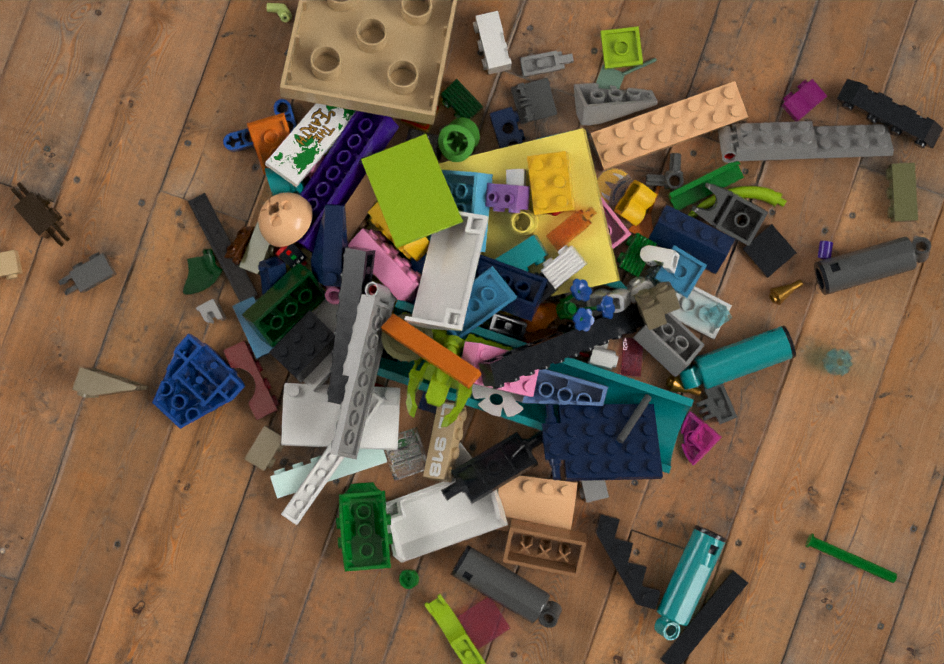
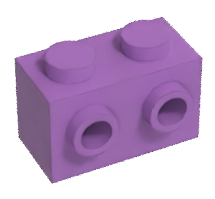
(507, 196)

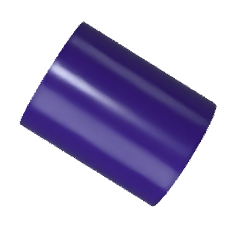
(825, 249)

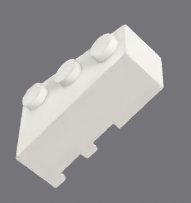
(492, 42)

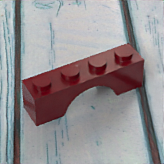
(242, 357)

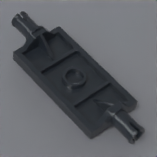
(494, 467)

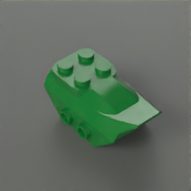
(364, 528)

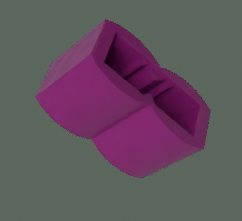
(803, 100)

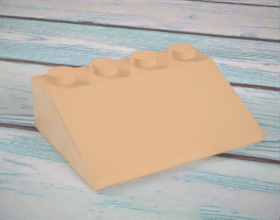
(539, 501)

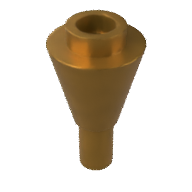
(781, 293)
(675, 385)

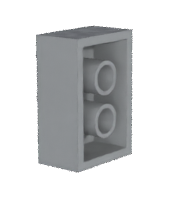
(670, 344)

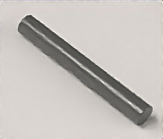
(634, 418)

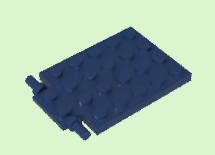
(589, 445)

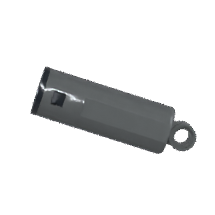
(870, 264)
(506, 588)

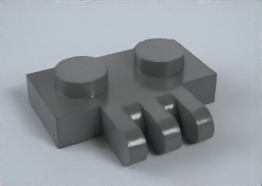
(717, 405)

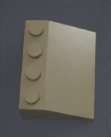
(96, 382)

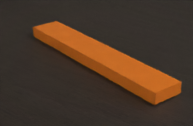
(431, 351)

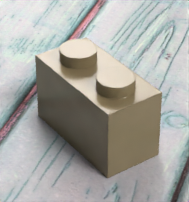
(265, 448)

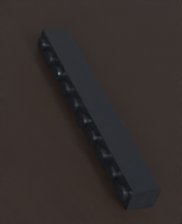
(556, 347)

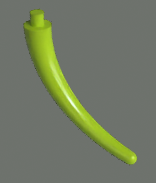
(753, 192)

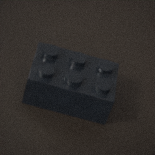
(304, 346)

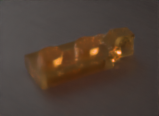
(571, 228)

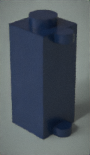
(271, 272)

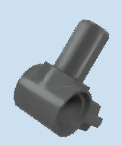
(674, 170)

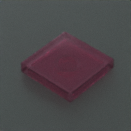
(484, 622)

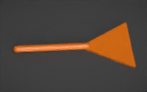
(645, 227)

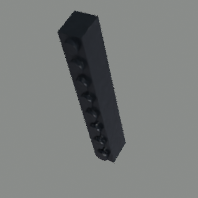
(355, 276)

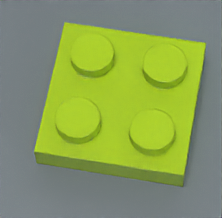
(621, 48)

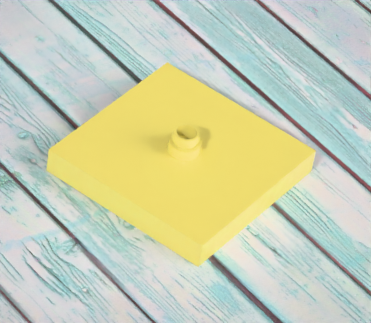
(511, 229)

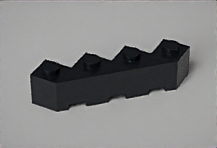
(897, 117)
(619, 553)

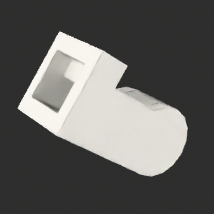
(661, 256)

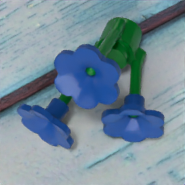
(584, 317)

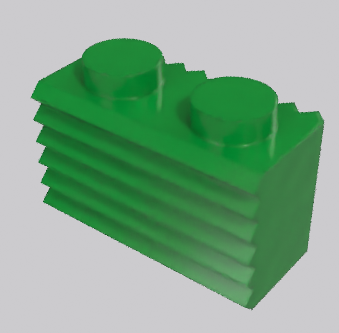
(631, 260)

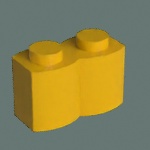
(635, 203)

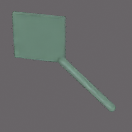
(615, 77)

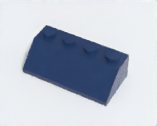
(692, 237)
(524, 284)

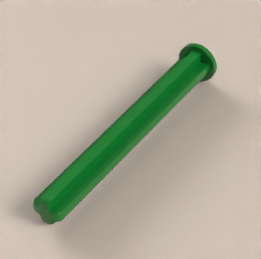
(850, 558)

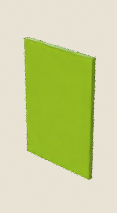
(411, 190)

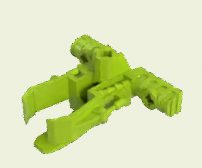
(440, 381)

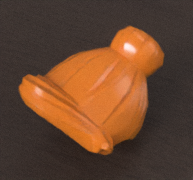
(543, 317)

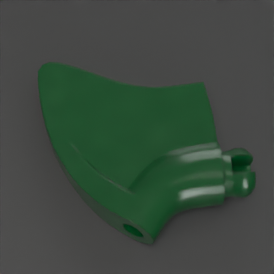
(202, 273)

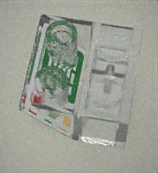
(409, 457)

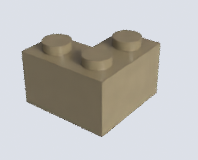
(655, 303)

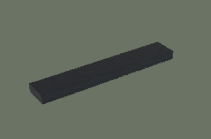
(219, 242)
(704, 619)

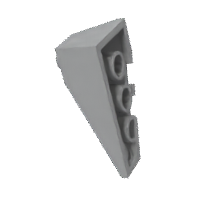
(603, 105)

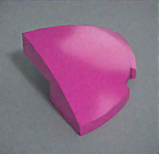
(698, 438)

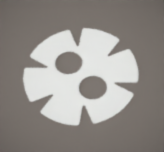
(509, 402)

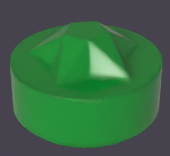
(409, 578)

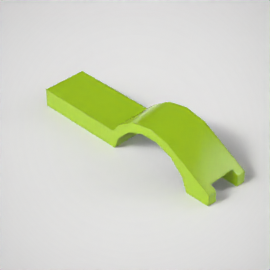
(454, 631)

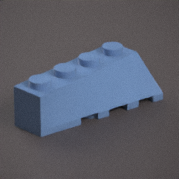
(564, 389)

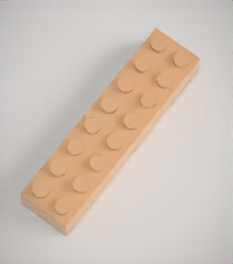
(668, 126)

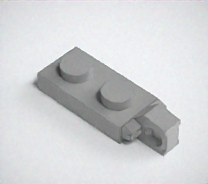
(544, 63)

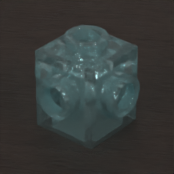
(831, 362)

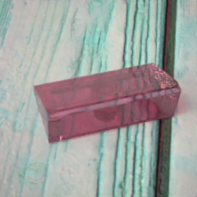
(631, 358)

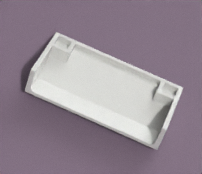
(449, 275)
(312, 420)
(430, 522)

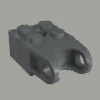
(727, 209)

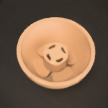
(284, 219)

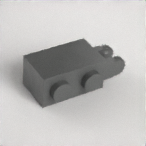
(89, 274)

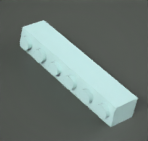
(289, 481)

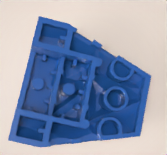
(195, 383)

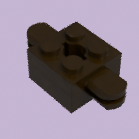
(39, 215)

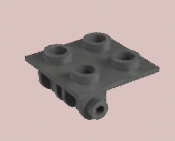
(534, 100)

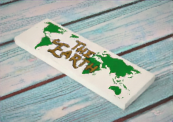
(309, 142)

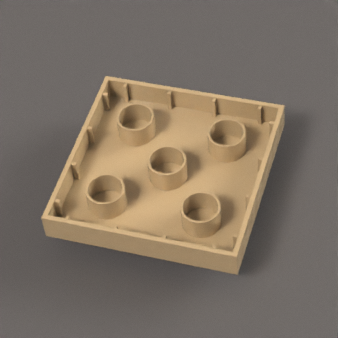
(370, 55)

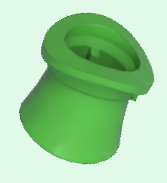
(459, 139)

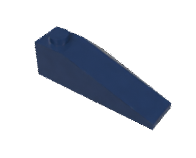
(330, 246)

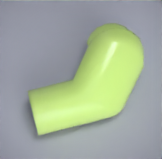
(281, 9)

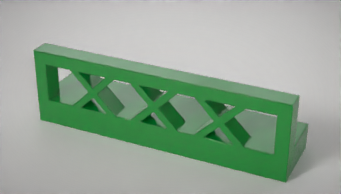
(696, 189)

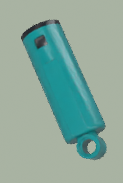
(739, 359)
(688, 581)

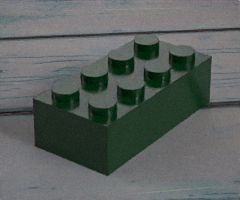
(284, 304)

